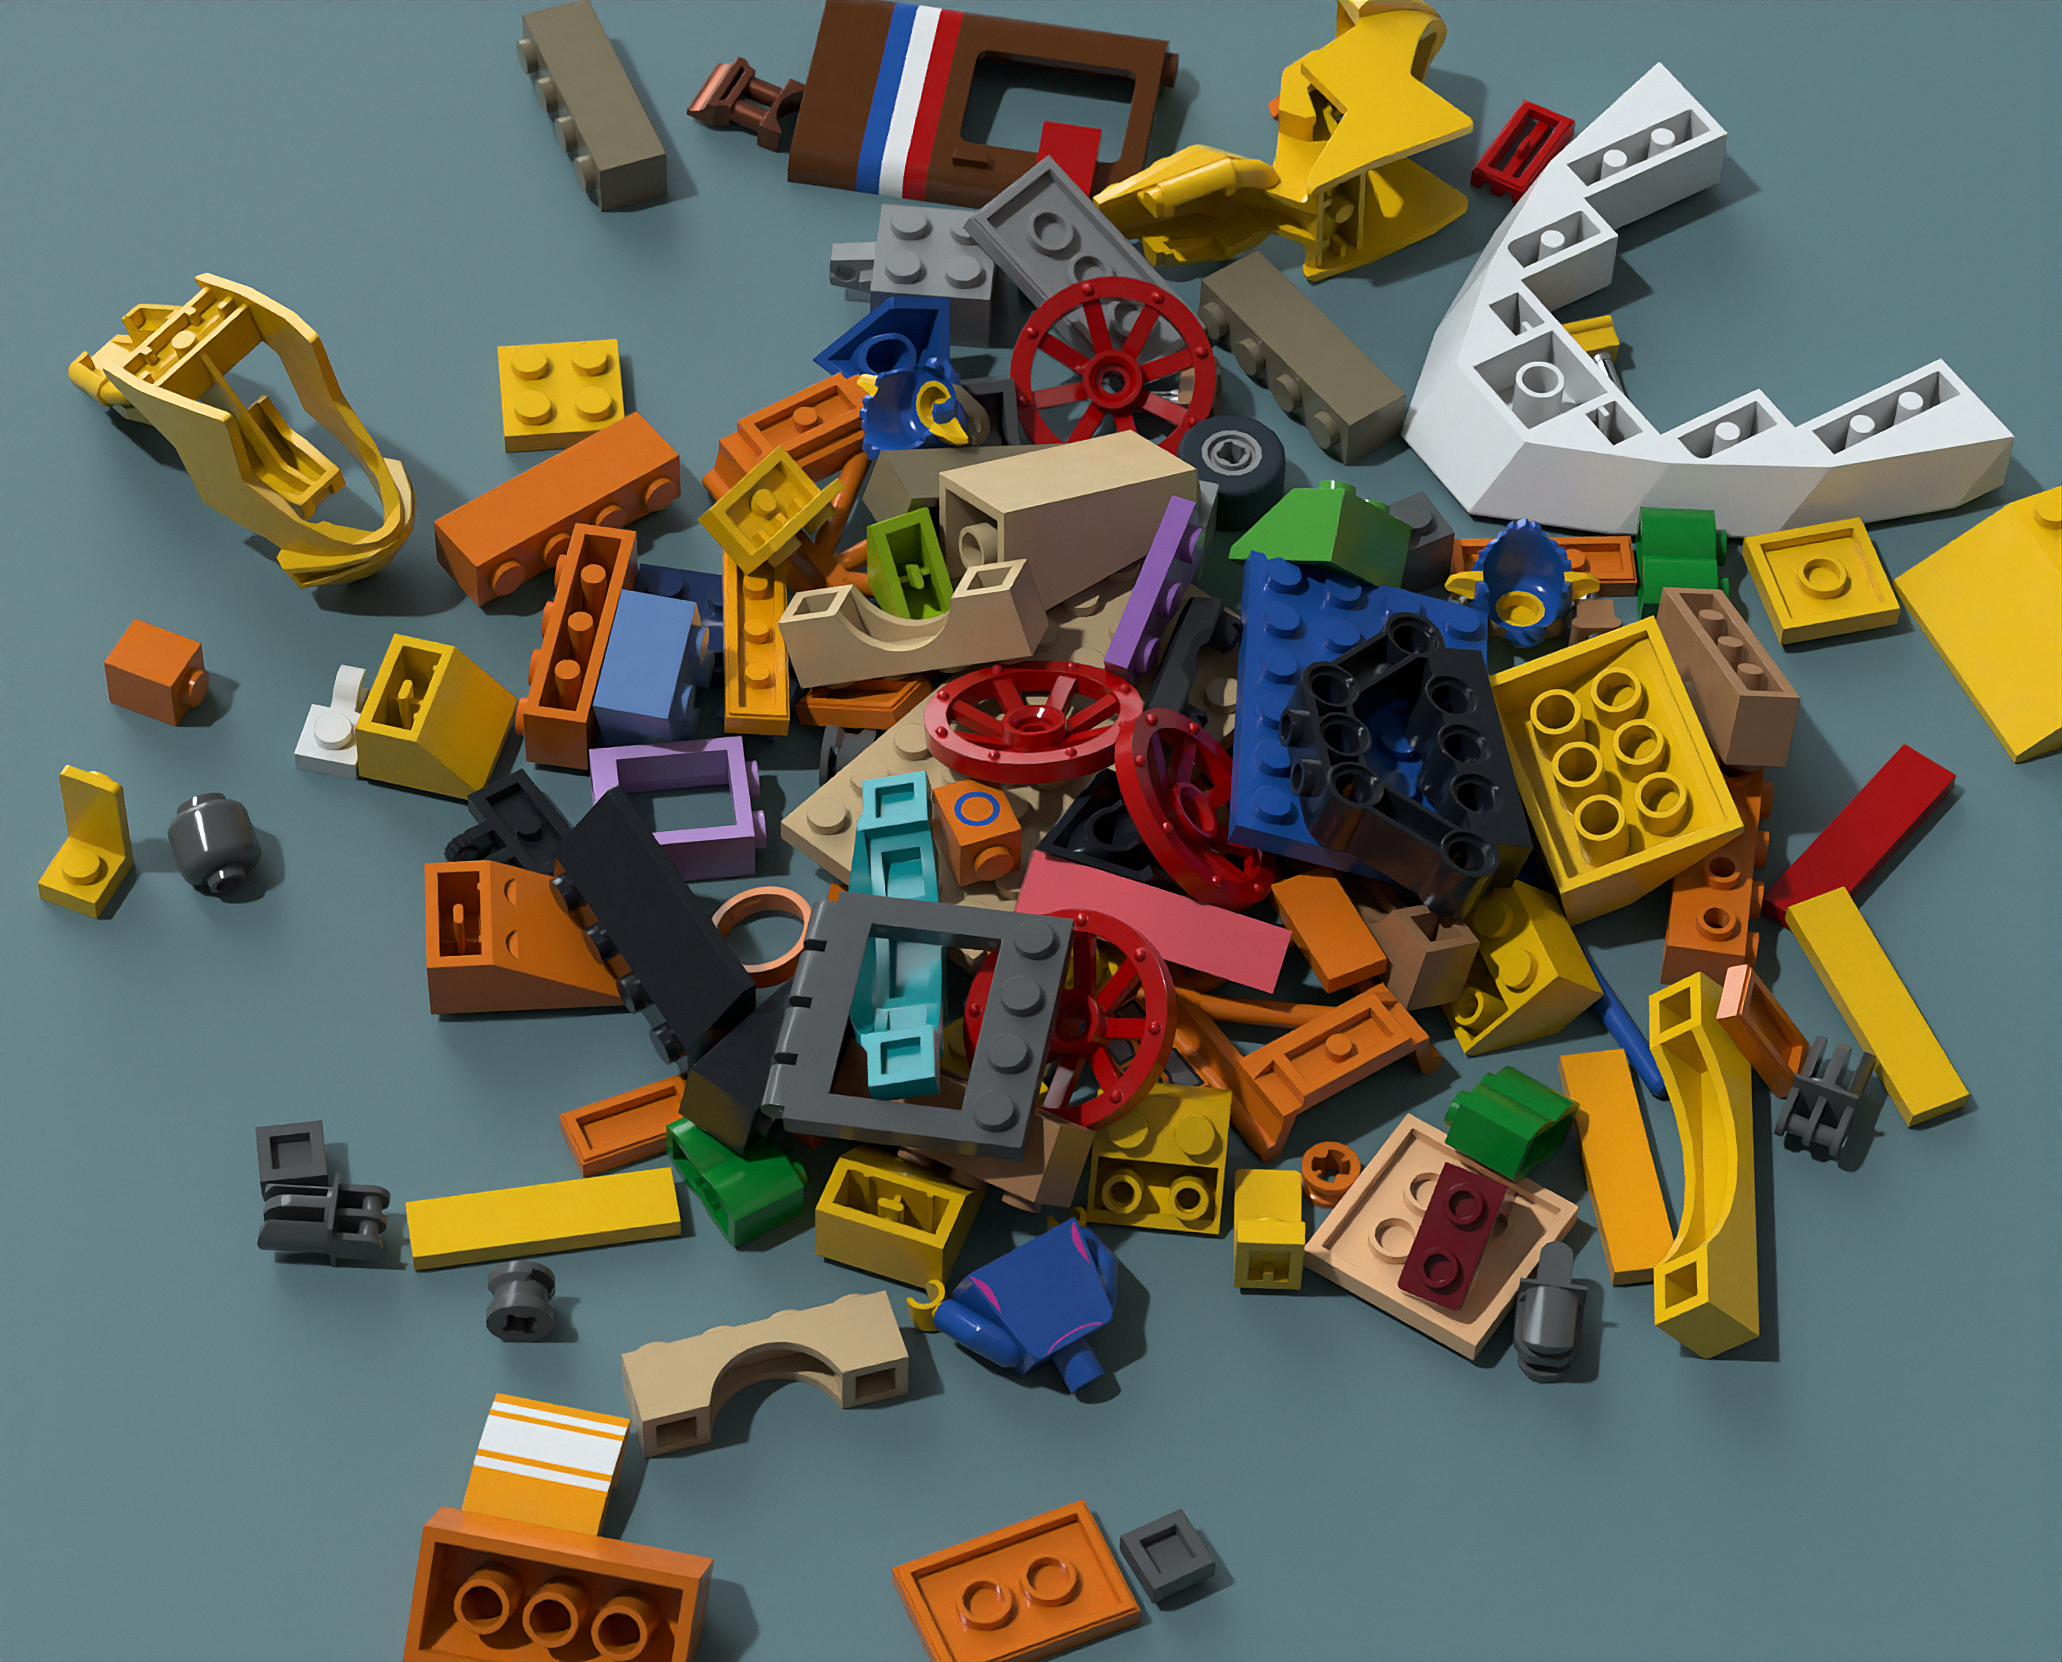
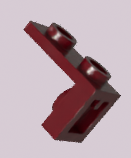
(1454, 1236)

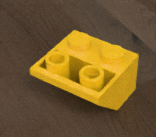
(433, 720)
(1525, 974)
(1163, 1161)
(894, 1216)

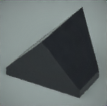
(1103, 836)

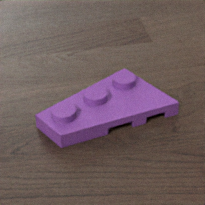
(1157, 592)

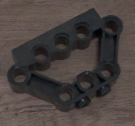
(1478, 820)

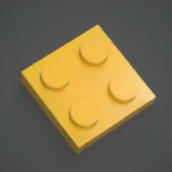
(558, 393)
(1820, 580)

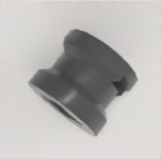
(848, 746)
(520, 1301)

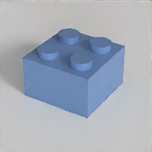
(653, 672)

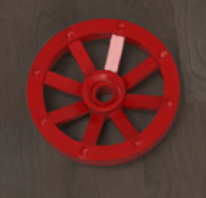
(1111, 362)
(1033, 740)
(1180, 819)
(1082, 1003)

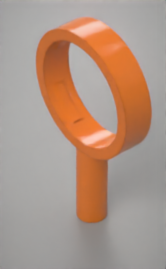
(760, 900)

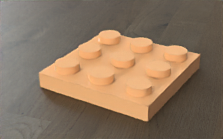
(1378, 1218)

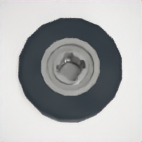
(1244, 462)

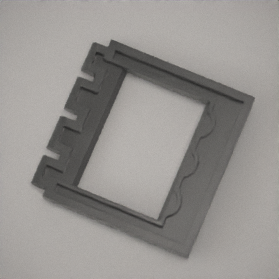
(1010, 1045)

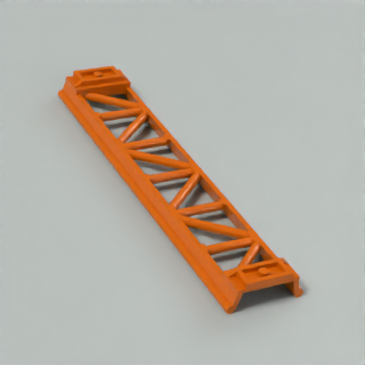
(1269, 1085)

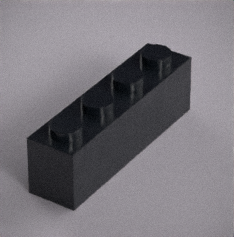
(731, 1079)

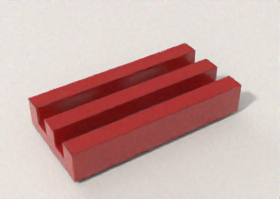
(1506, 180)

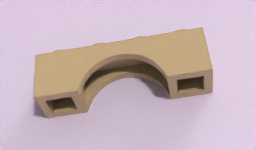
(844, 638)
(839, 1347)

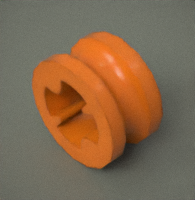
(1314, 1165)

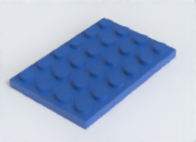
(1290, 621)

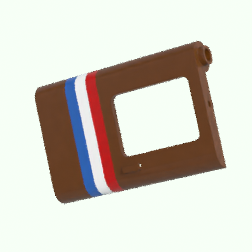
(896, 88)

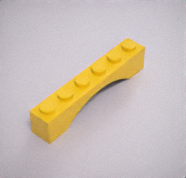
(1710, 1274)

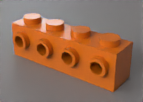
(530, 519)
(576, 634)
(1718, 893)

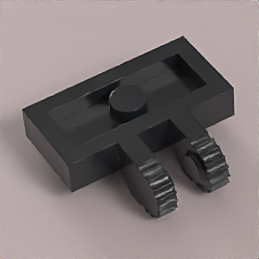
(514, 819)

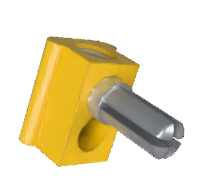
(1599, 342)

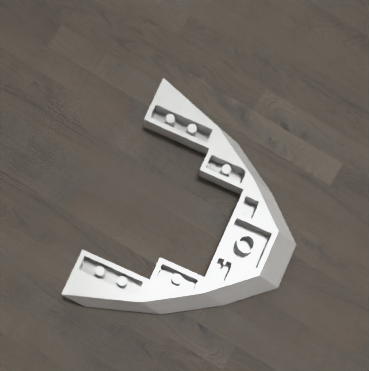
(1540, 433)

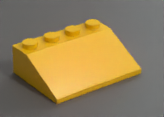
(1997, 619)
(1612, 768)

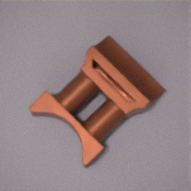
(724, 95)

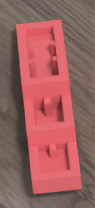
(1177, 926)

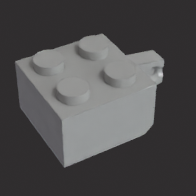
(924, 256)

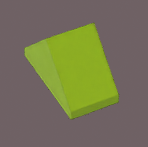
(908, 567)

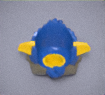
(920, 410)
(1523, 585)

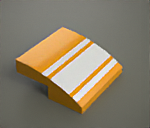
(547, 1464)

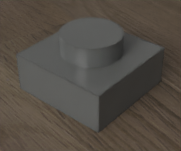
(292, 1154)
(1167, 1556)

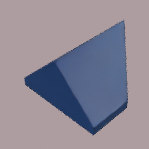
(892, 337)

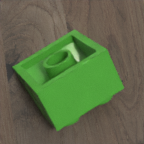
(1332, 532)

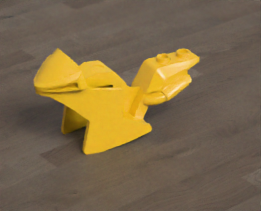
(1333, 184)
(250, 458)

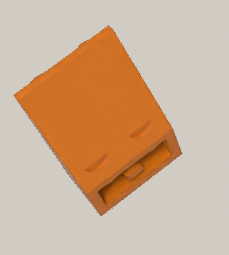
(505, 943)

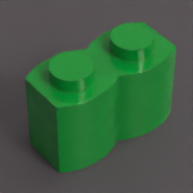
(1677, 551)
(1510, 1122)
(738, 1191)

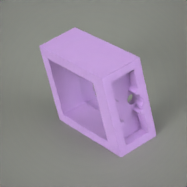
(685, 764)

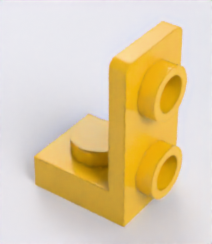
(97, 848)
(1268, 1229)

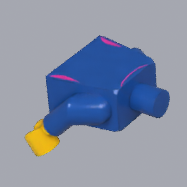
(1033, 1303)

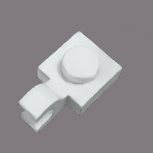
(329, 732)

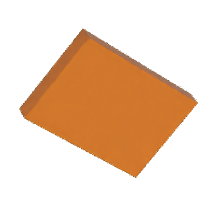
(1018, 1591)

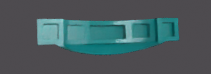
(900, 983)

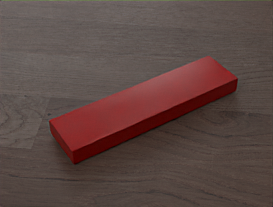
(1864, 832)

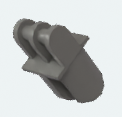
(1820, 1107)
(325, 1220)
(1549, 1316)

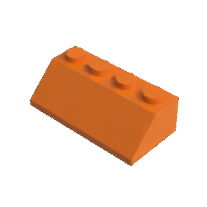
(550, 1595)

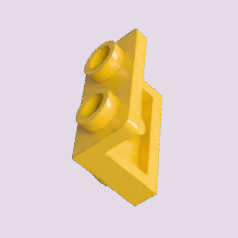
(766, 511)

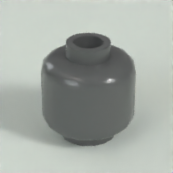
(214, 842)

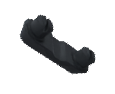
(1199, 625)

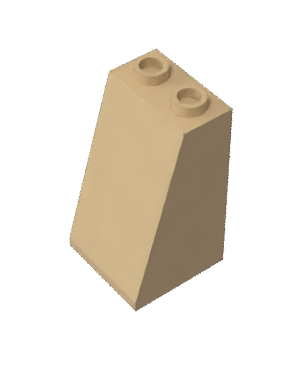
(1064, 508)

